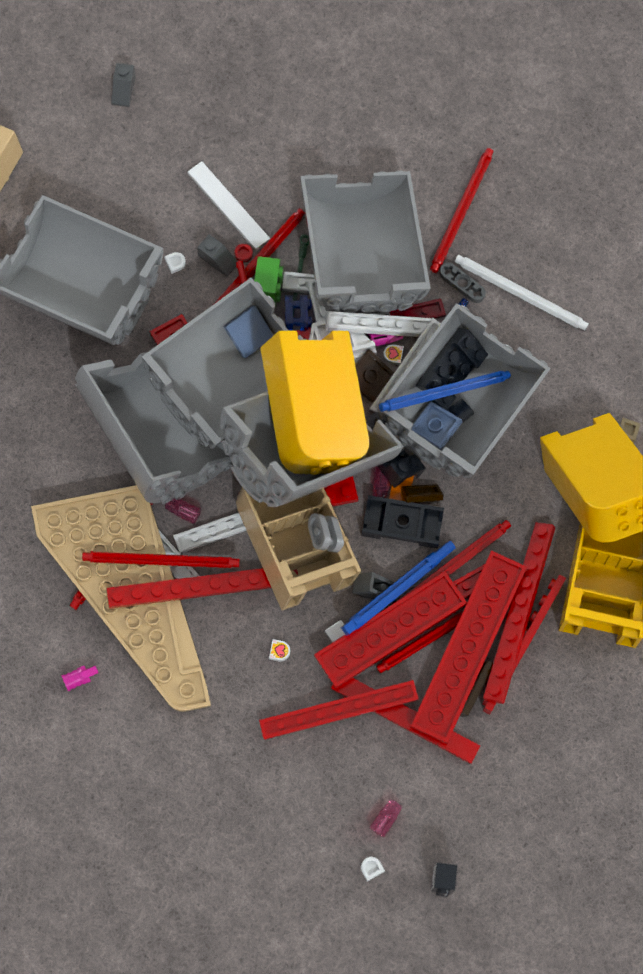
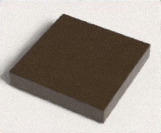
(372, 375)

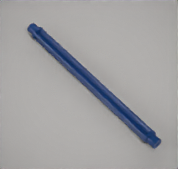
(443, 391)

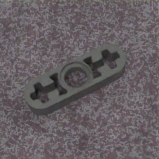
(461, 275)

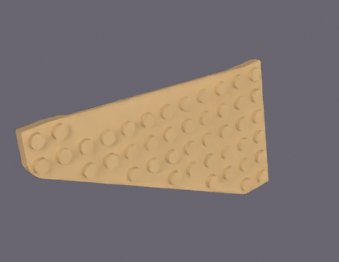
(150, 633)

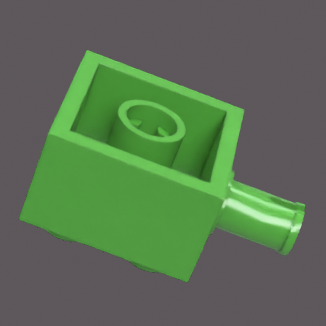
(270, 277)

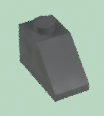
(123, 84)
(216, 255)
(370, 585)

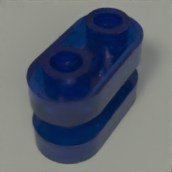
(304, 321)

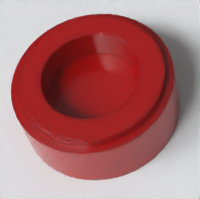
(243, 252)

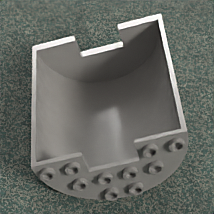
(365, 243)
(81, 271)
(203, 369)
(492, 405)
(145, 434)
(256, 460)

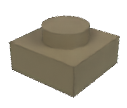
(630, 428)

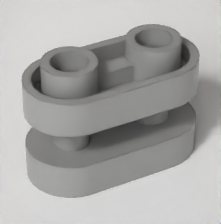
(325, 533)

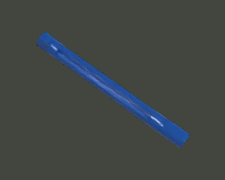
(397, 588)

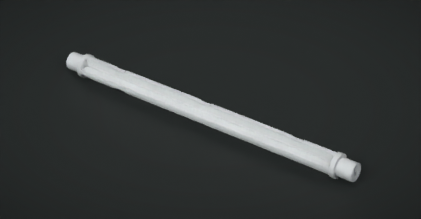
(521, 292)

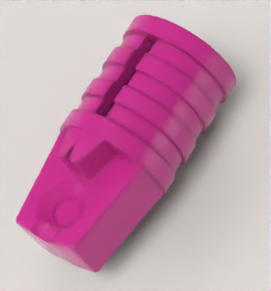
(385, 340)
(78, 677)

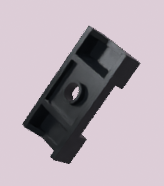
(463, 354)
(401, 466)
(383, 516)

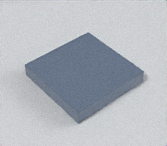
(248, 331)
(436, 425)

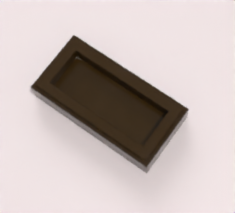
(422, 493)

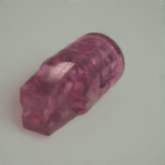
(380, 484)
(184, 510)
(386, 818)

